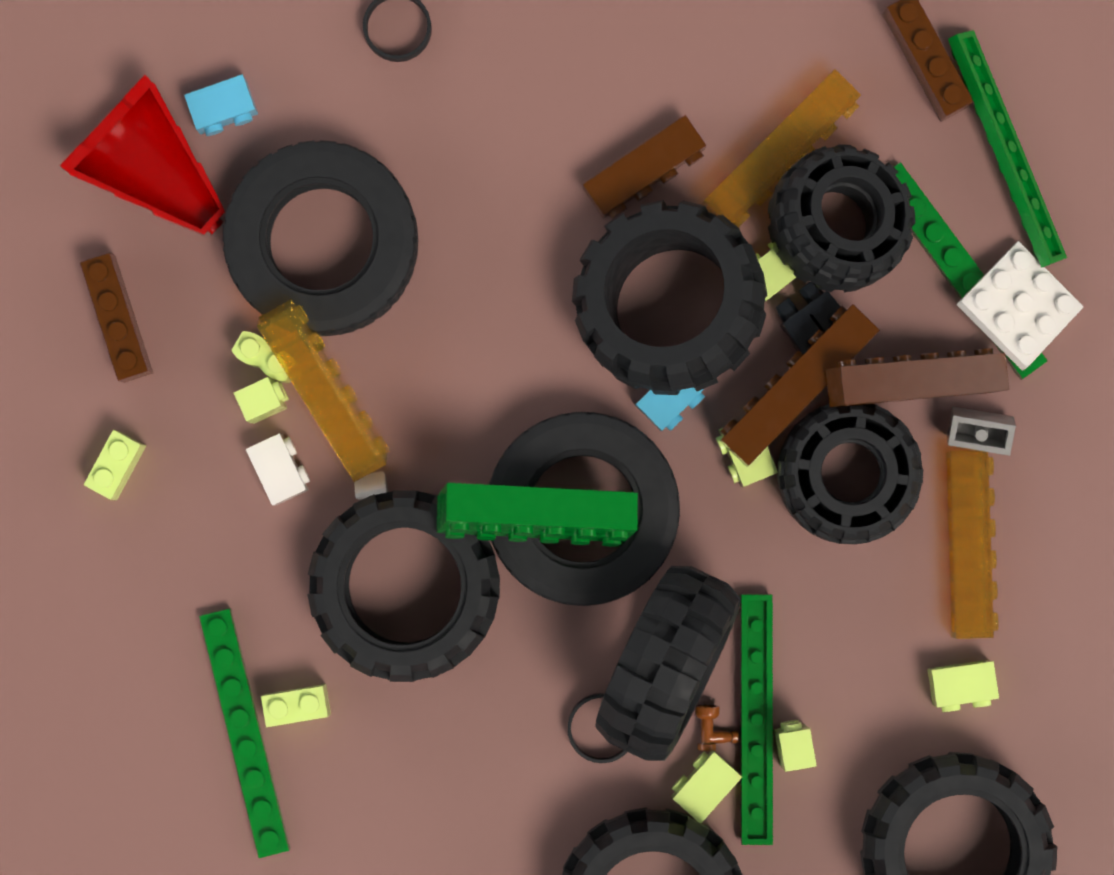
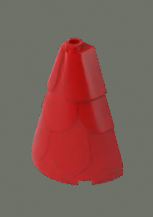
(148, 162)

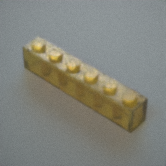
(783, 148)
(322, 389)
(970, 544)

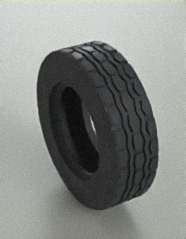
(309, 168)
(647, 474)

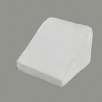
(371, 484)

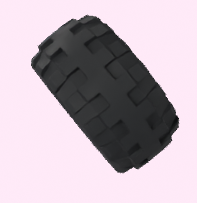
(810, 243)
(802, 481)

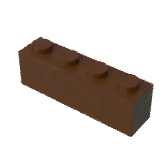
(927, 58)
(644, 167)
(116, 317)

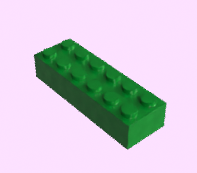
(536, 513)

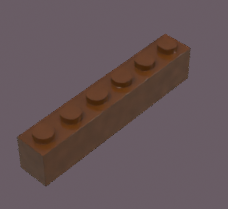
(916, 379)
(798, 386)

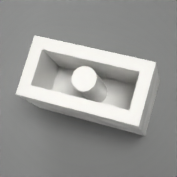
(278, 468)

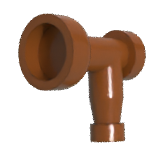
(708, 736)

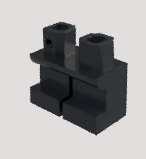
(799, 324)

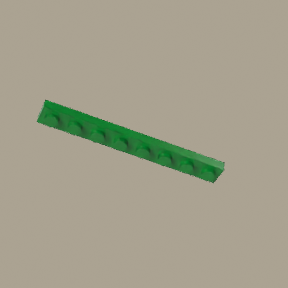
(1007, 148)
(948, 252)
(757, 719)
(244, 733)

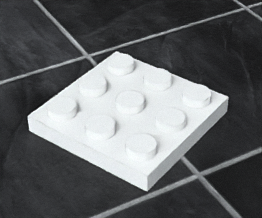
(1020, 305)

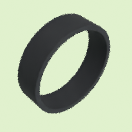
(397, 58)
(582, 754)

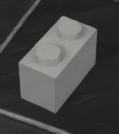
(981, 430)

